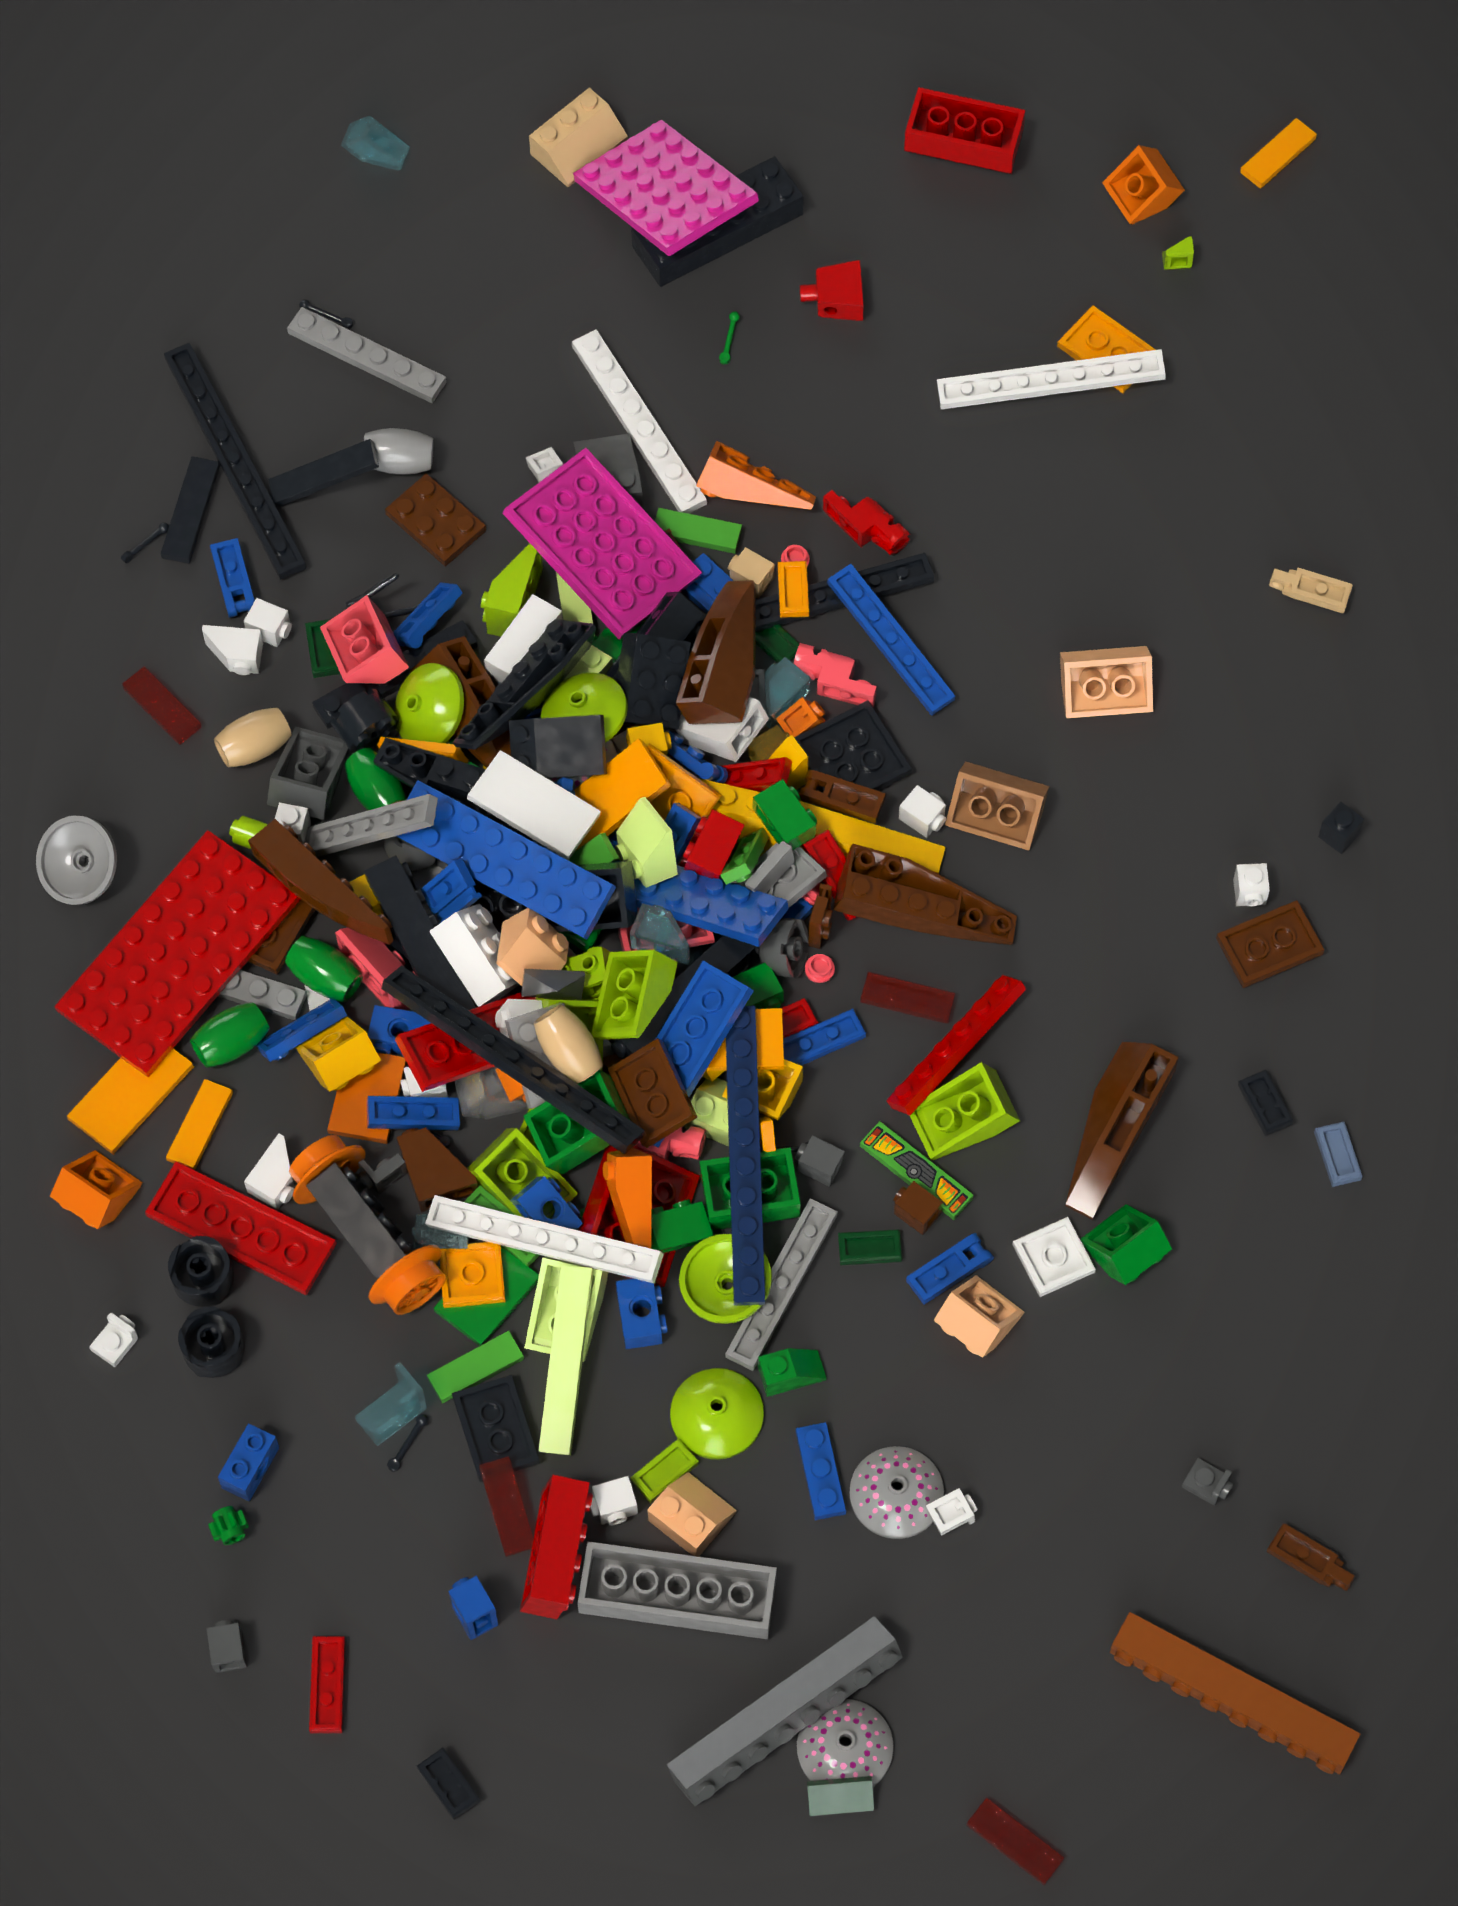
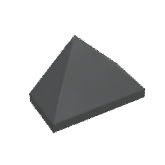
(553, 984)

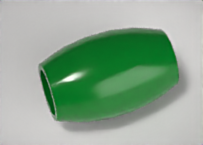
(370, 783)
(323, 969)
(229, 1034)

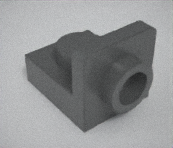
(385, 1175)
(1208, 1482)

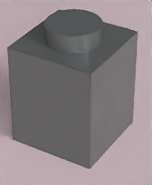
(819, 1160)
(226, 1646)

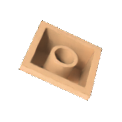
(530, 944)
(978, 1316)
(690, 1514)

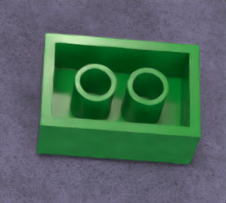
(563, 1140)
(778, 1188)

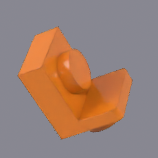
(801, 717)

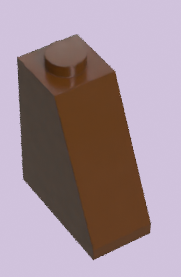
(433, 1168)

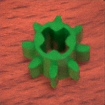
(228, 1525)

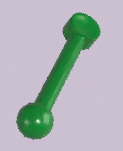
(724, 357)

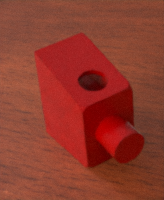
(837, 291)

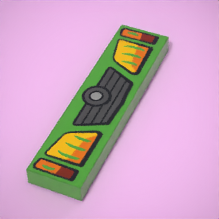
(913, 1166)

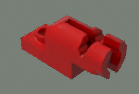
(866, 522)

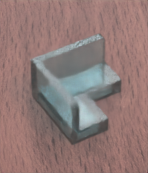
(393, 1408)

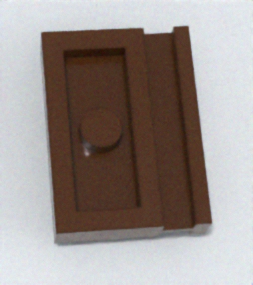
(820, 919)

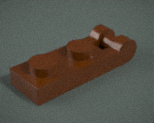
(842, 796)

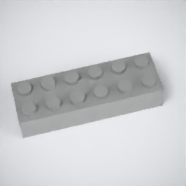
(677, 1590)

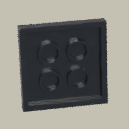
(855, 749)

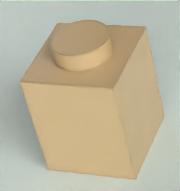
(752, 567)

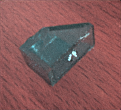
(375, 144)
(783, 688)
(658, 930)

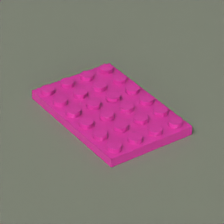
(665, 187)
(601, 542)

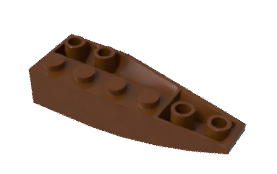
(722, 659)
(476, 686)
(315, 881)
(917, 899)
(1116, 1119)

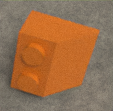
(1143, 184)
(94, 1189)

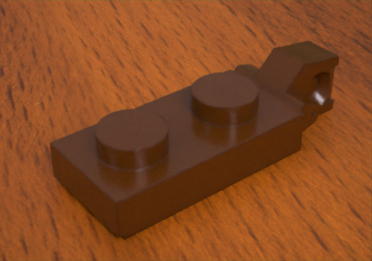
(1309, 1558)

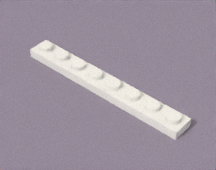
(1051, 379)
(639, 422)
(544, 1239)

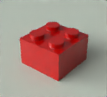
(714, 844)

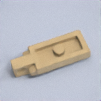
(1312, 588)

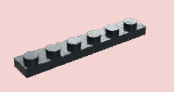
(328, 705)

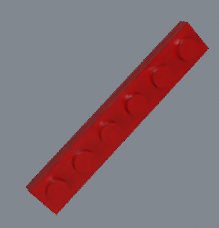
(956, 1044)

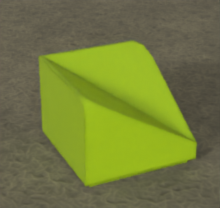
(1179, 255)

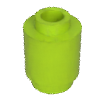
(245, 829)

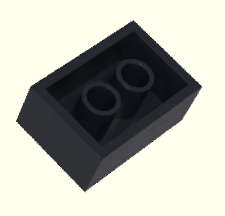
(651, 678)

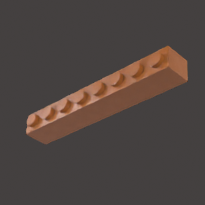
(1234, 1693)

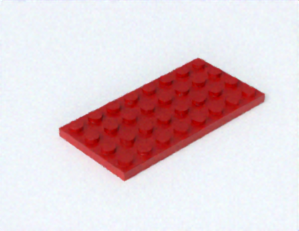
(177, 953)

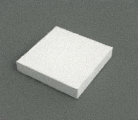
(1053, 1257)

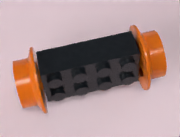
(403, 1273)

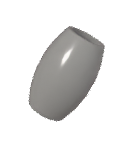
(402, 450)

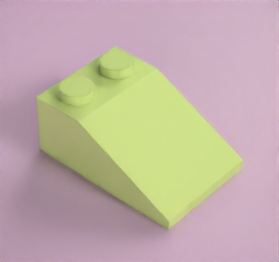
(544, 1305)

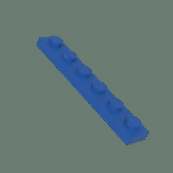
(891, 639)

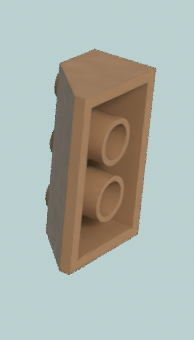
(996, 805)

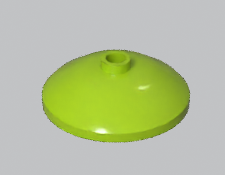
(598, 696)
(429, 704)
(703, 1277)
(720, 1432)

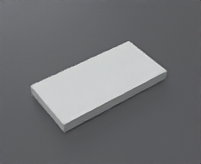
(534, 805)

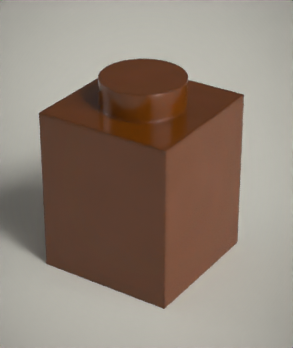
(917, 1207)

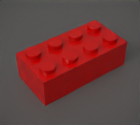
(964, 130)
(555, 1547)

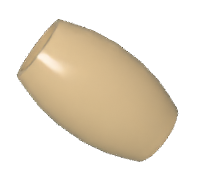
(252, 737)
(568, 1044)

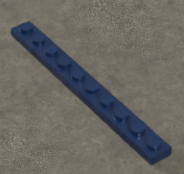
(745, 1161)

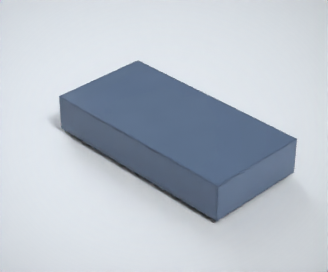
(1338, 1154)

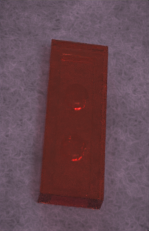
(161, 705)
(907, 997)
(507, 1506)
(1015, 1841)

